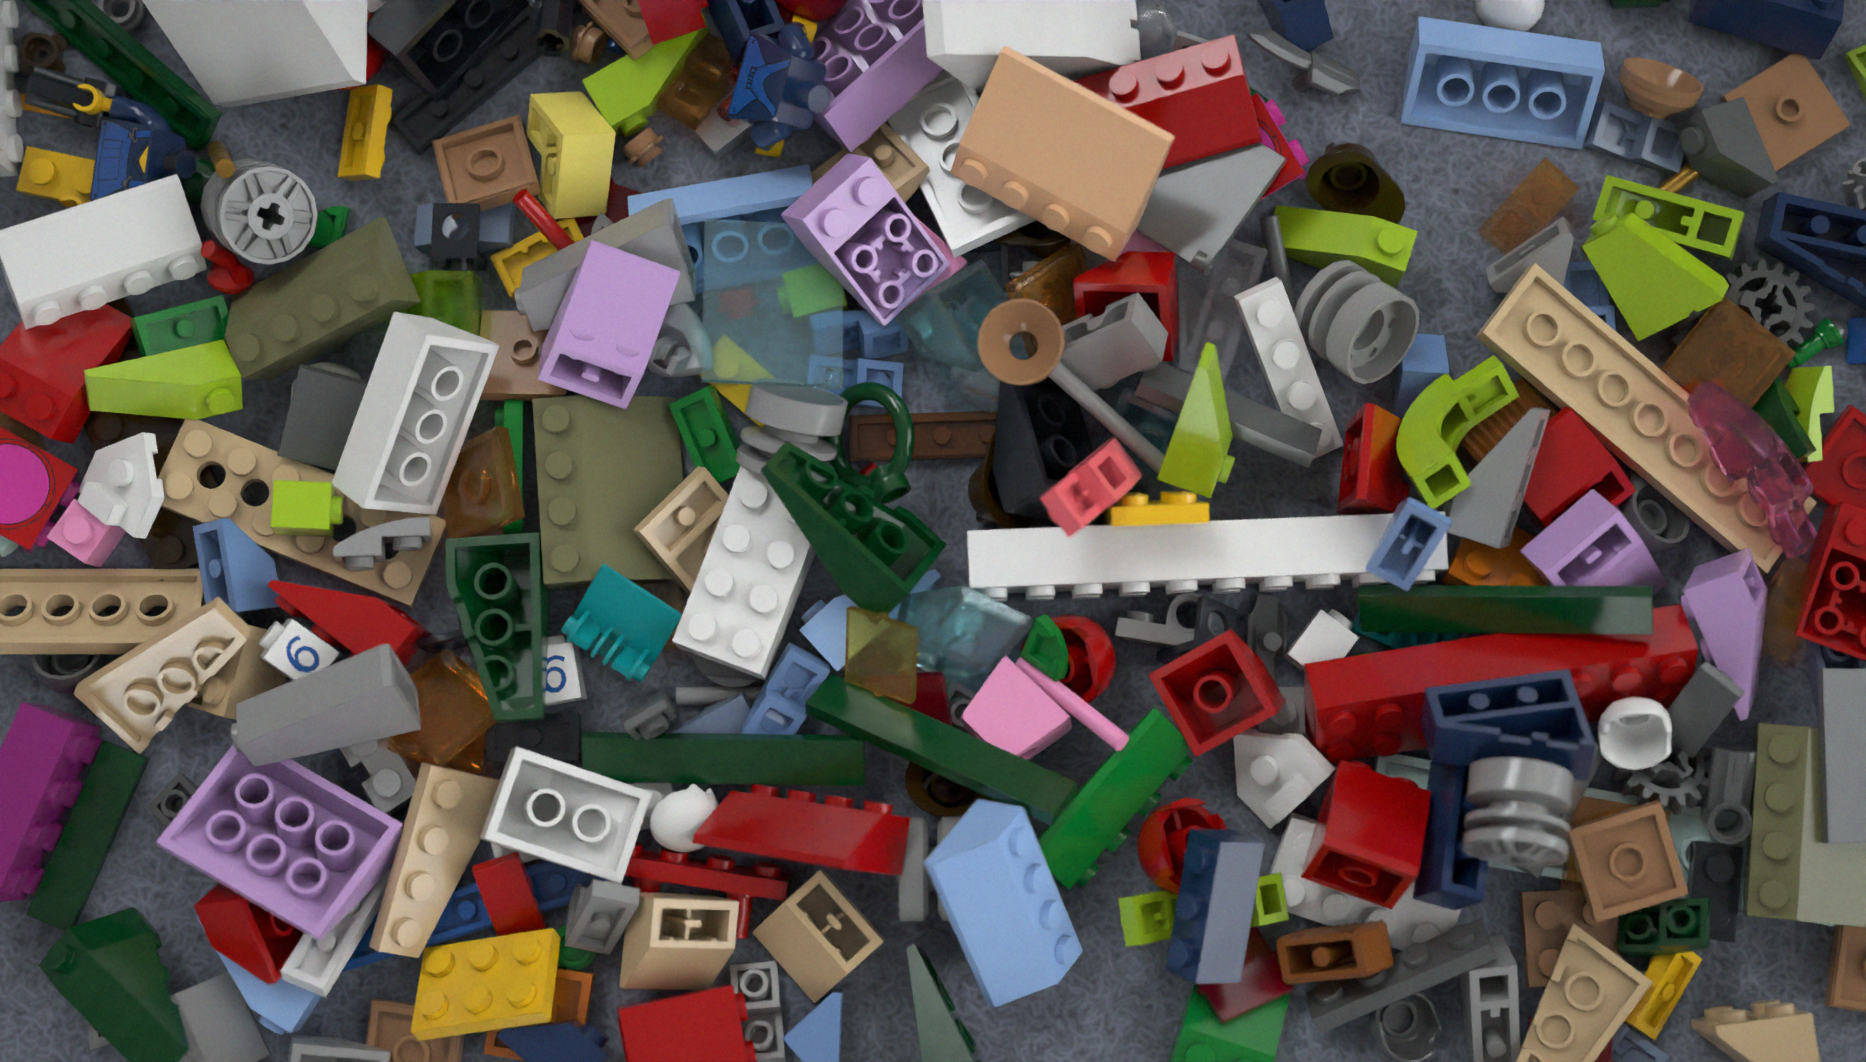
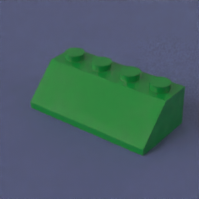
(1111, 797)

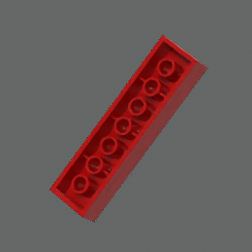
(1376, 699)

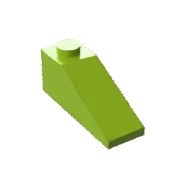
(630, 89)
(1684, 220)
(1331, 237)
(171, 384)
(1202, 433)

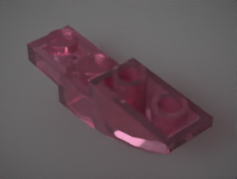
(1751, 449)

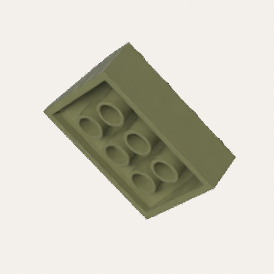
(598, 481)
(1787, 863)

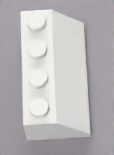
(100, 251)
(414, 415)

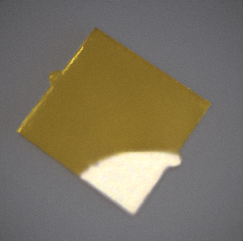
(881, 654)

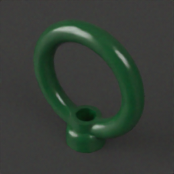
(888, 479)

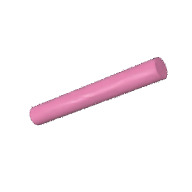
(1076, 706)

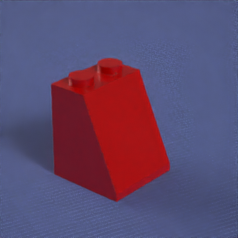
(1368, 834)
(687, 1028)

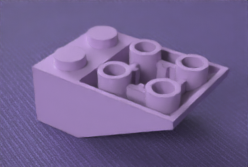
(866, 237)
(607, 325)
(1592, 548)
(1730, 609)

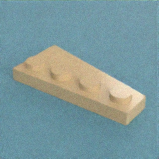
(155, 679)
(431, 855)
(1582, 1002)

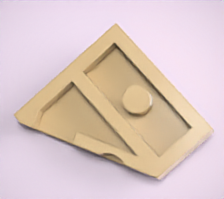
(684, 525)

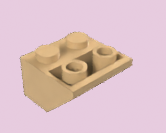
(238, 679)
(818, 935)
(678, 941)
(1765, 1034)

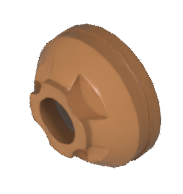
(1658, 87)
(1008, 321)

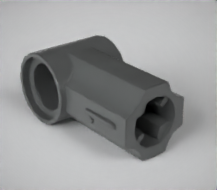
(1729, 787)

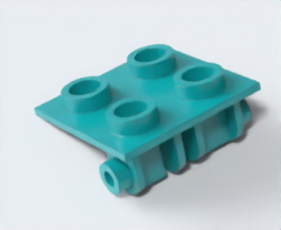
(621, 624)

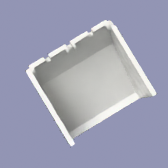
(1062, 35)
(267, 47)

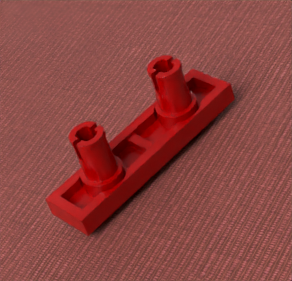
(716, 873)

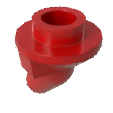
(227, 272)

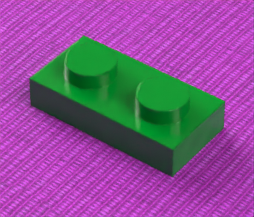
(181, 326)
(707, 433)

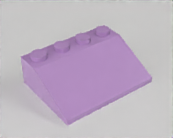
(872, 65)
(284, 840)

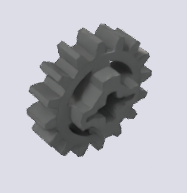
(1771, 291)
(1672, 782)

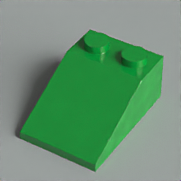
(1242, 1039)

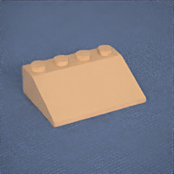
(1061, 154)

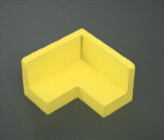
(574, 151)

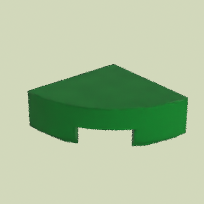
(330, 226)
(1046, 648)

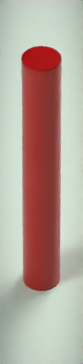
(542, 219)

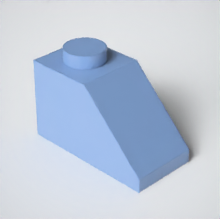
(234, 567)

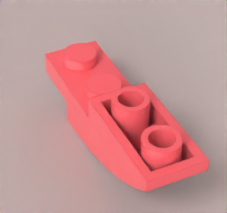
(1091, 487)

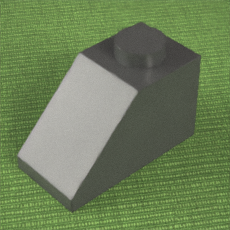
(1727, 148)

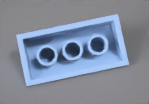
(1501, 83)
(741, 198)
(1003, 903)

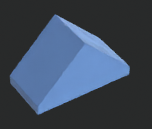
(1419, 368)
(1408, 543)
(819, 1032)

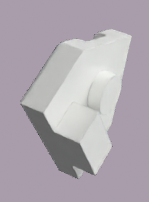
(123, 485)
(1276, 772)

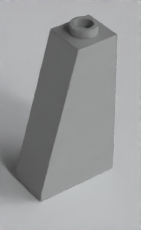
(650, 234)
(329, 709)

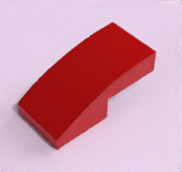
(509, 895)

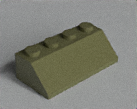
(319, 302)

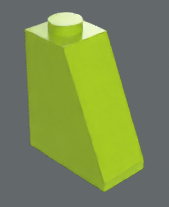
(1650, 274)

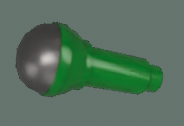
(1829, 333)

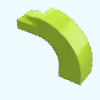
(1439, 422)
(1151, 914)

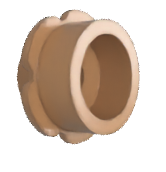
(584, 41)
(643, 147)

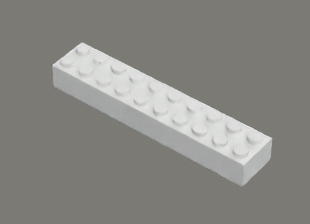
(1182, 557)

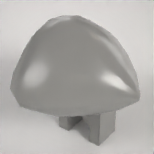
(678, 344)

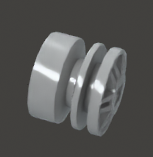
(232, 206)
(1356, 321)
(790, 416)
(1518, 812)

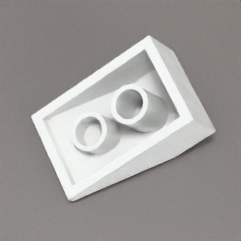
(565, 815)

